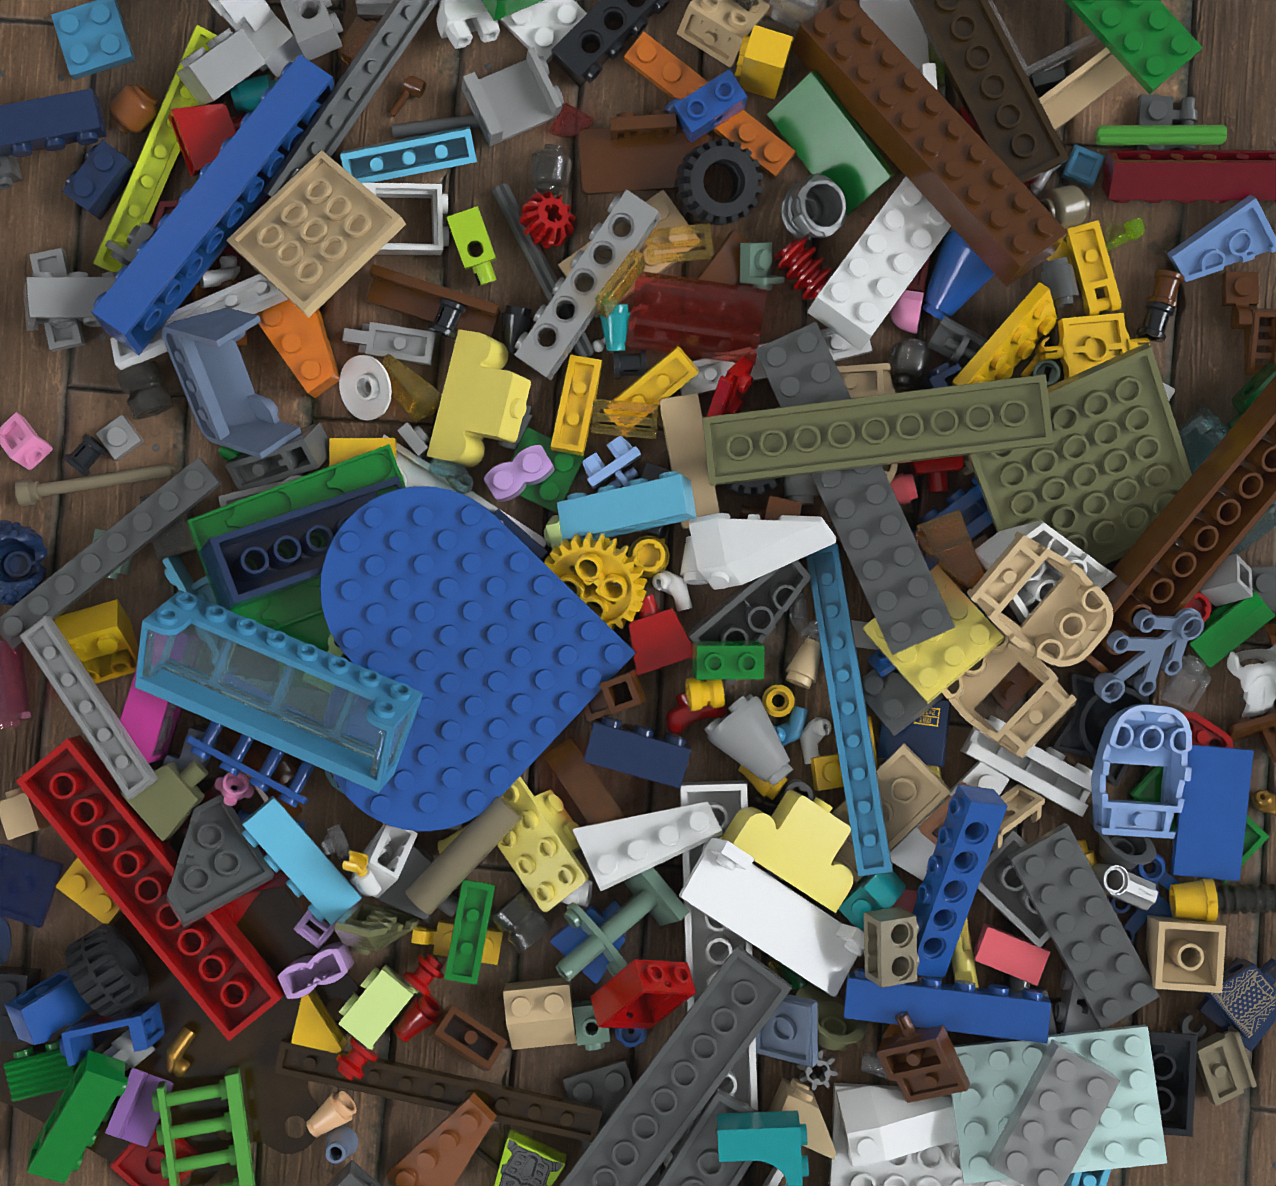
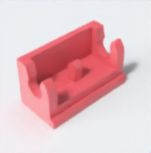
(1010, 954)

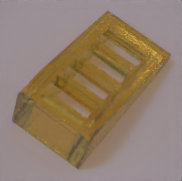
(411, 390)

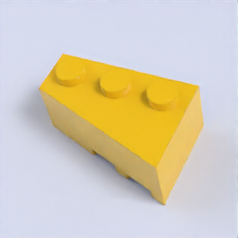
(763, 61)

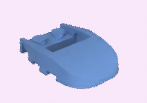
(1142, 737)

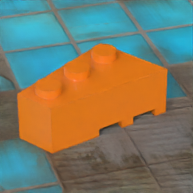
(302, 345)

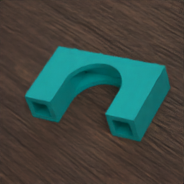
(766, 1138)

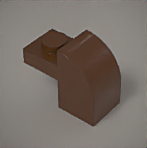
(615, 696)

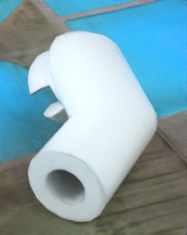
(812, 735)

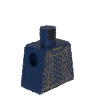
(1247, 996)

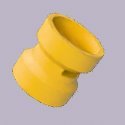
(701, 693)

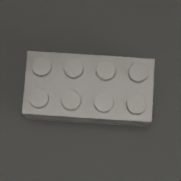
(1053, 1118)

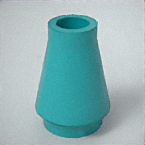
(616, 328)

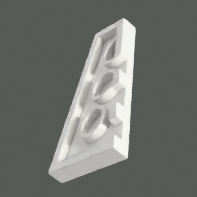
(640, 842)
(915, 849)

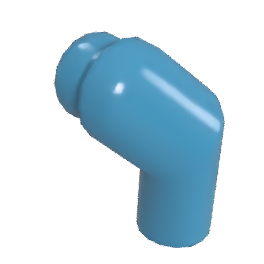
(793, 729)

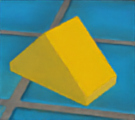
(316, 1026)

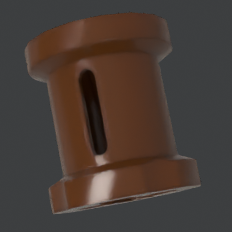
(1166, 287)

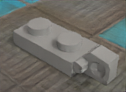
(400, 342)

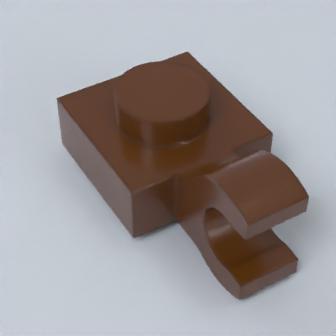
(1241, 292)

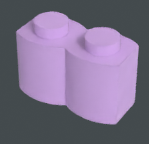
(511, 478)
(312, 970)

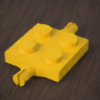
(1090, 342)

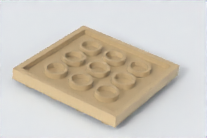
(316, 233)

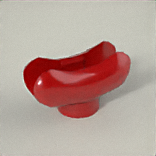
(681, 717)

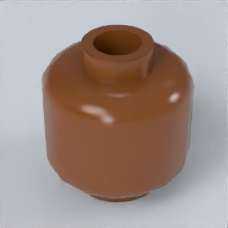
(133, 109)

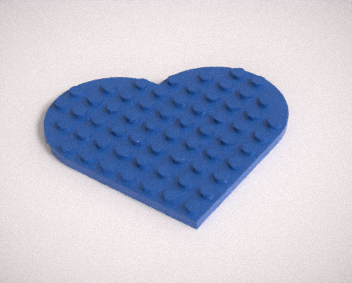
(478, 624)

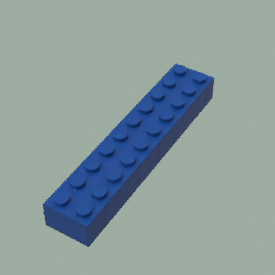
(212, 209)

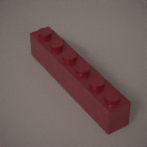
(1189, 175)

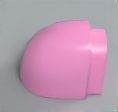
(907, 311)

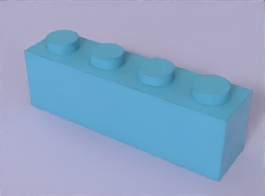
(410, 155)
(628, 508)
(300, 860)

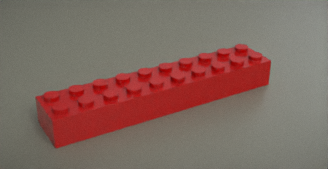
(136, 872)

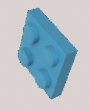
(93, 37)

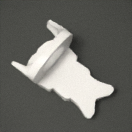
(1256, 679)

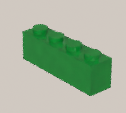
(77, 1117)

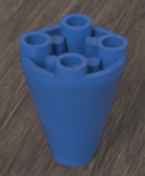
(954, 277)

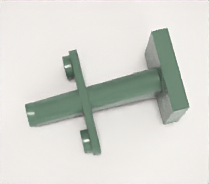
(650, 896)

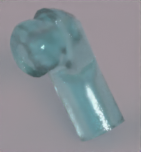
(454, 473)

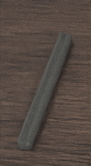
(536, 259)

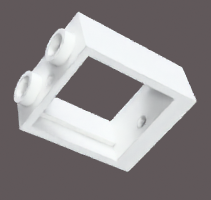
(439, 206)

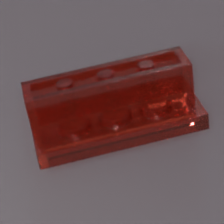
(697, 316)

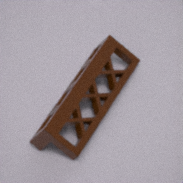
(421, 299)

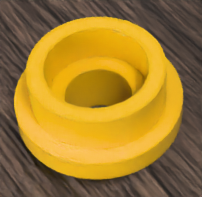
(788, 703)

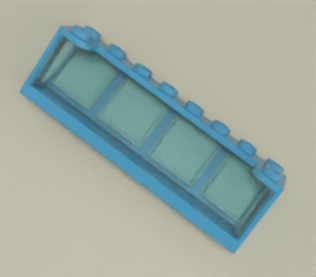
(276, 689)

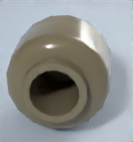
(1067, 205)

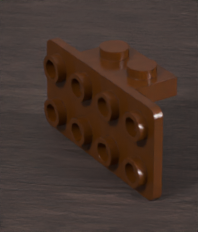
(635, 154)

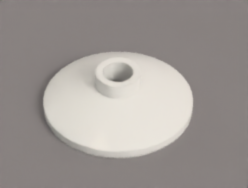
(365, 387)

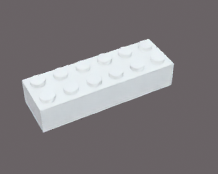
(880, 266)

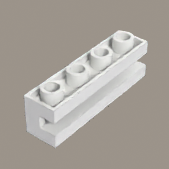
(1038, 770)

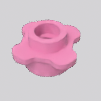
(232, 796)

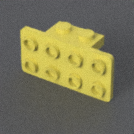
(543, 846)

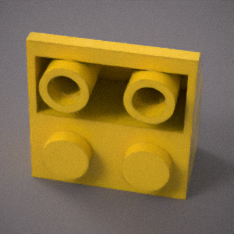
(101, 640)

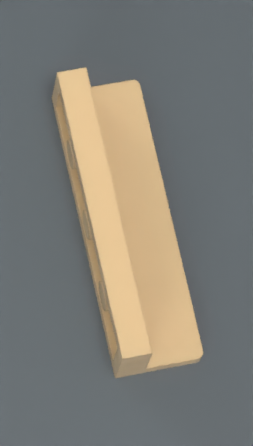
(1082, 88)
(687, 449)

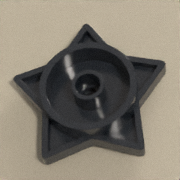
(1088, 718)

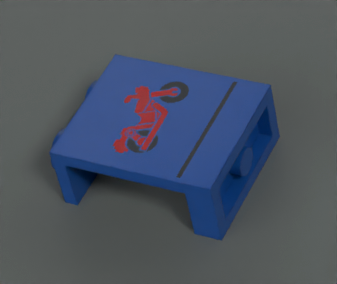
(144, 1025)

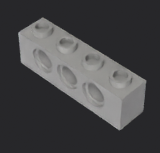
(313, 26)

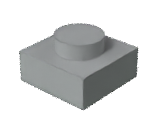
(120, 437)
(415, 438)

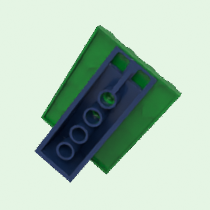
(272, 546)

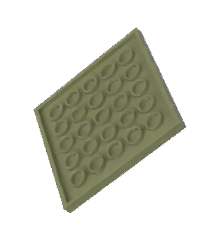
(1109, 462)

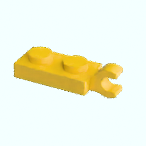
(442, 938)

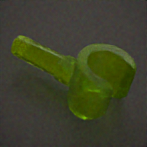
(1134, 230)

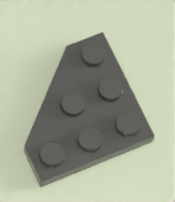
(214, 863)

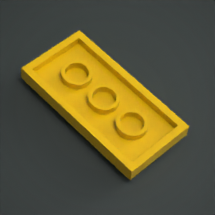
(1012, 340)

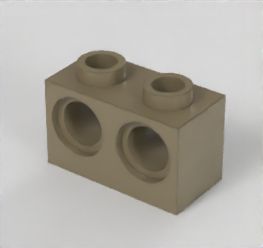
(884, 947)

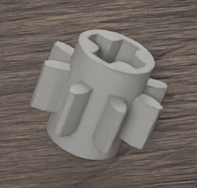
(822, 1077)

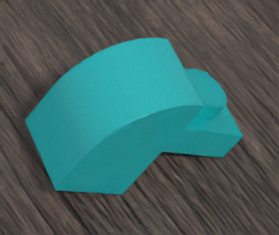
(872, 894)

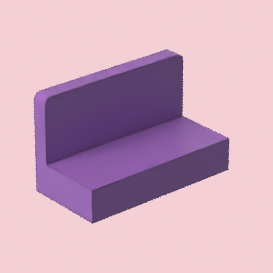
(134, 1112)

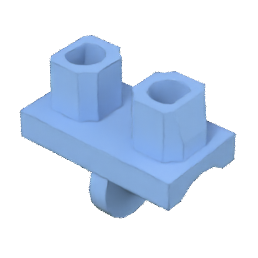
(624, 456)

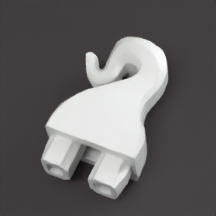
(461, 17)

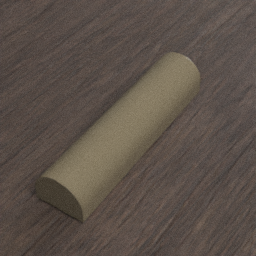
(463, 855)

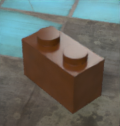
(468, 1038)

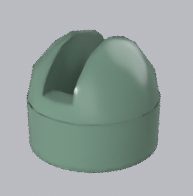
(1055, 372)

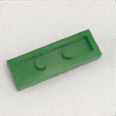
(469, 931)

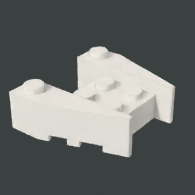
(263, 28)

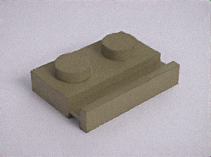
(1224, 1066)

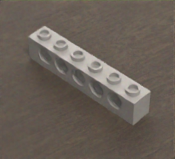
(548, 360)

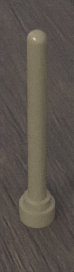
(30, 492)

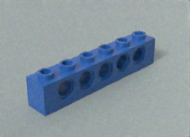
(955, 874)

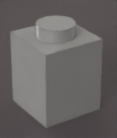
(1229, 582)

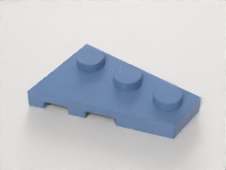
(1226, 240)

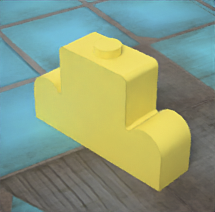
(477, 401)
(797, 846)

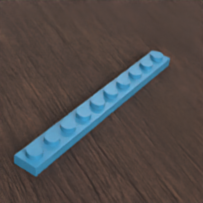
(849, 712)

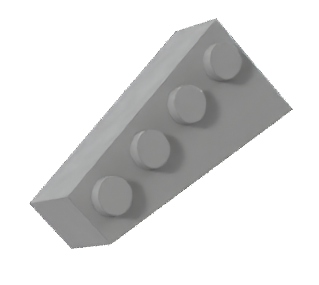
(63, 299)

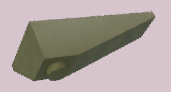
(373, 927)

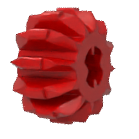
(547, 219)

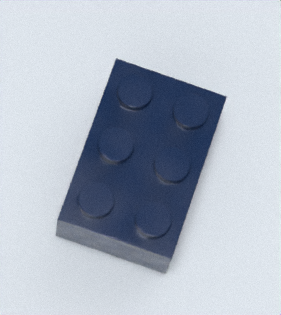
(638, 752)

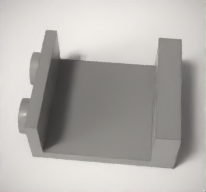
(513, 98)

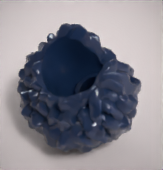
(19, 561)

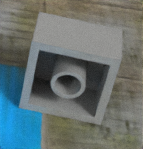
(221, 67)

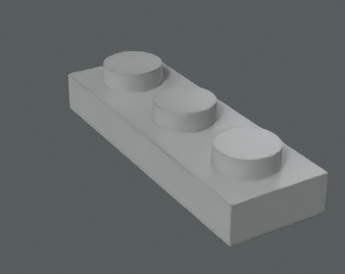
(56, 262)

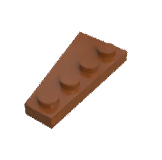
(446, 1148)

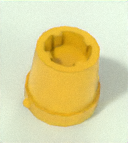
(651, 555)
(1194, 900)

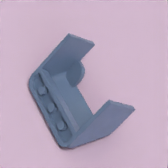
(219, 385)

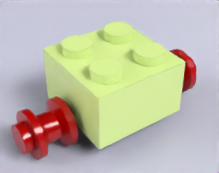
(377, 1007)

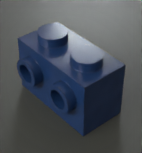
(99, 179)

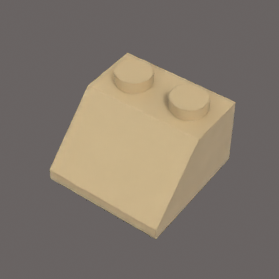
(1185, 953)
(539, 1013)
(798, 1097)

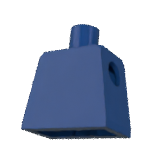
(568, 938)

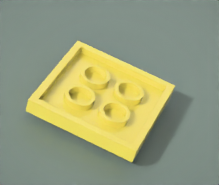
(944, 658)

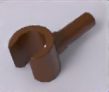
(411, 86)

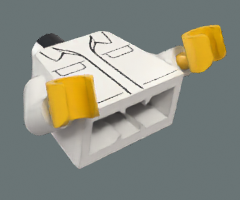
(381, 860)

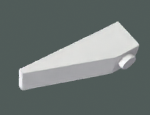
(744, 549)
(884, 1126)

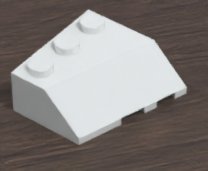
(1046, 575)

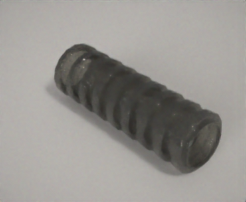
(1246, 899)

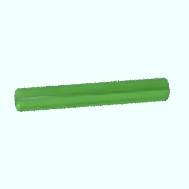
(1161, 134)

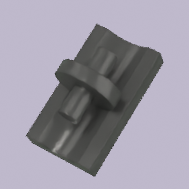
(956, 341)

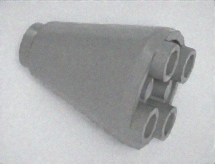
(751, 740)

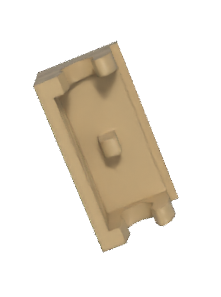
(1020, 804)

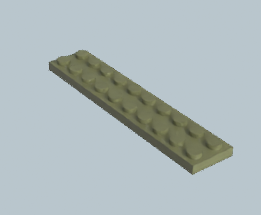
(878, 430)

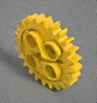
(610, 566)

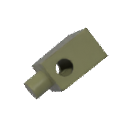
(171, 798)

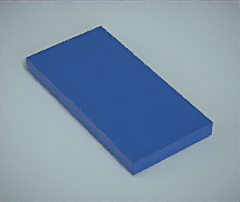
(1213, 813)

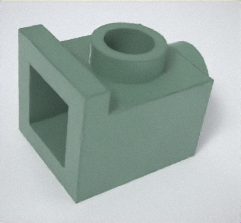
(583, 1014)

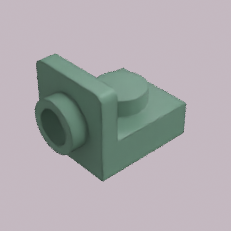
(756, 265)

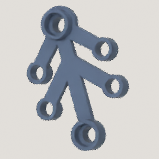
(1180, 628)

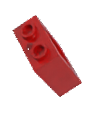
(645, 991)

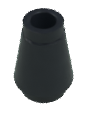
(514, 324)

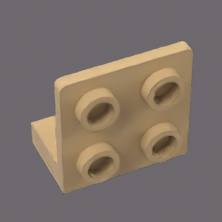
(720, 26)

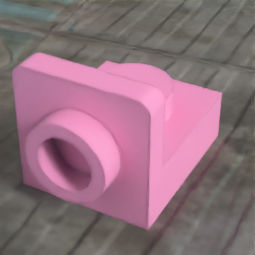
(22, 442)

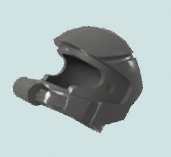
(813, 207)

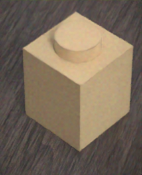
(20, 815)

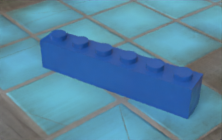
(957, 1007)

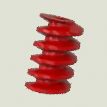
(803, 268)

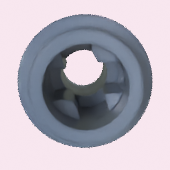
(343, 1138)

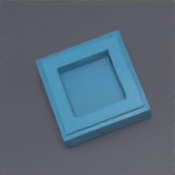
(1082, 166)

